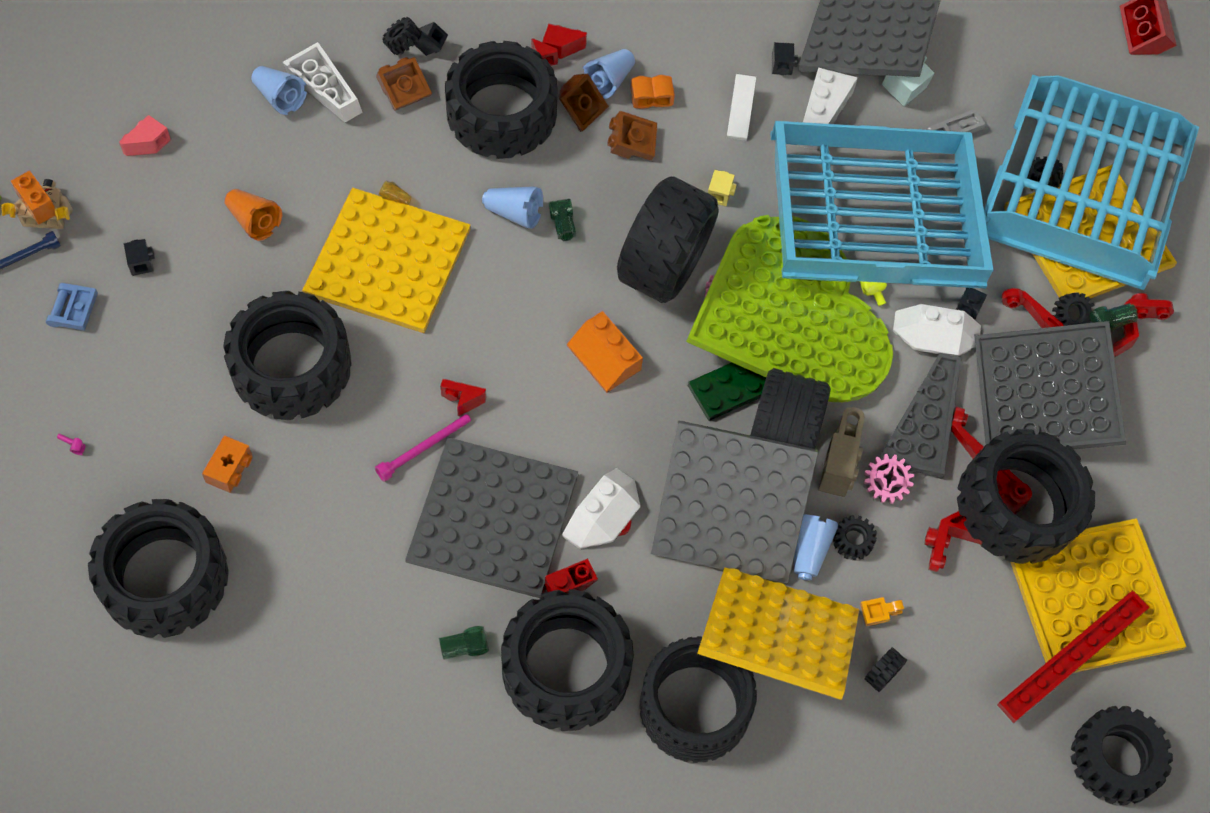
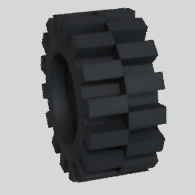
(401, 36)
(1037, 169)
(1077, 299)
(860, 526)
(885, 669)

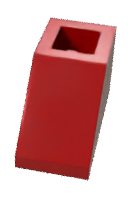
(565, 40)
(575, 577)

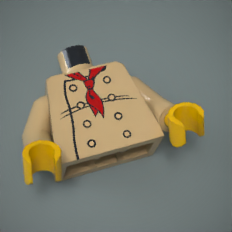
(61, 203)

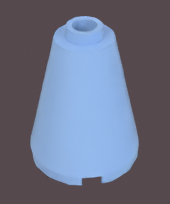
(610, 71)
(281, 89)
(515, 204)
(813, 545)

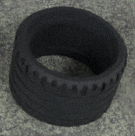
(791, 409)
(686, 744)

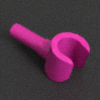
(77, 446)

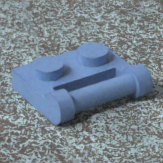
(78, 307)

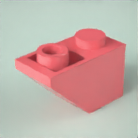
(146, 138)

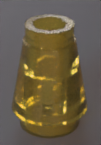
(392, 192)

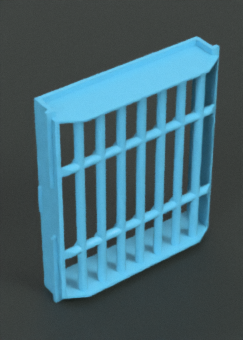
(882, 138)
(1067, 245)

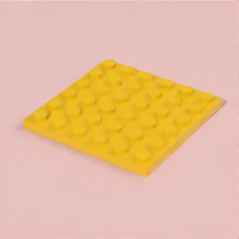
(387, 260)
(1069, 279)
(1087, 581)
(781, 632)

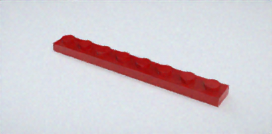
(1072, 656)

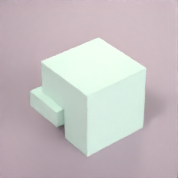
(907, 88)

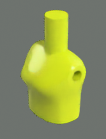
(875, 289)

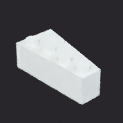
(324, 81)
(828, 98)

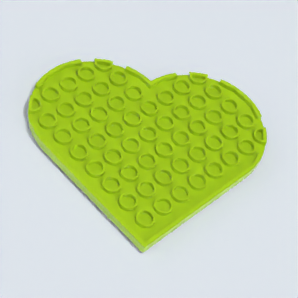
(790, 323)

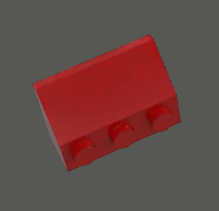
(1147, 27)

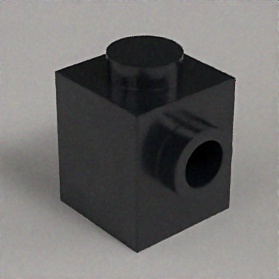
(431, 39)
(783, 58)
(139, 257)
(971, 302)

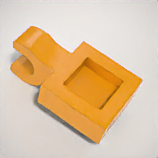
(878, 611)

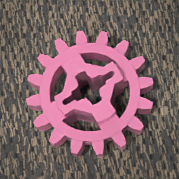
(899, 481)

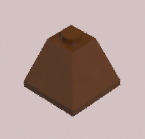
(582, 100)

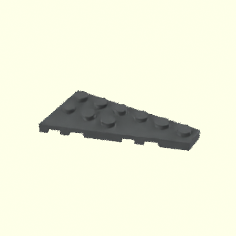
(926, 424)

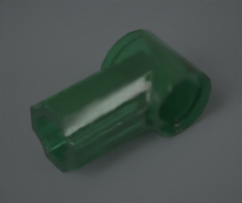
(562, 214)
(1116, 316)
(470, 642)

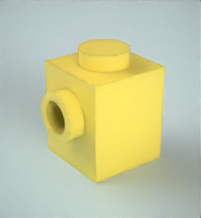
(722, 186)

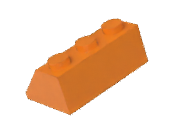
(605, 352)

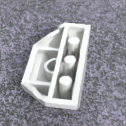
(936, 329)
(603, 511)

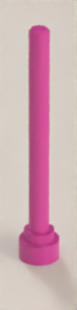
(386, 469)

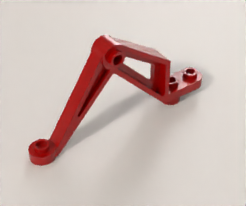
(1145, 309)
(1011, 489)

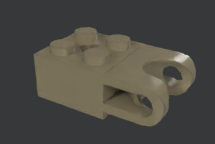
(843, 455)

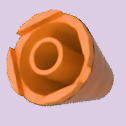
(254, 213)

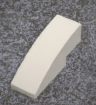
(741, 107)

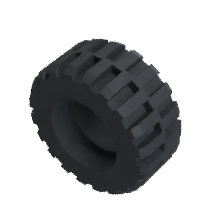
(1145, 738)

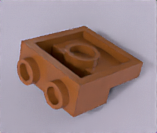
(403, 83)
(632, 136)

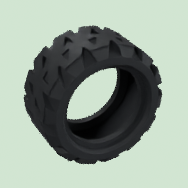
(493, 65)
(667, 239)
(282, 315)
(1054, 467)
(137, 528)
(566, 611)

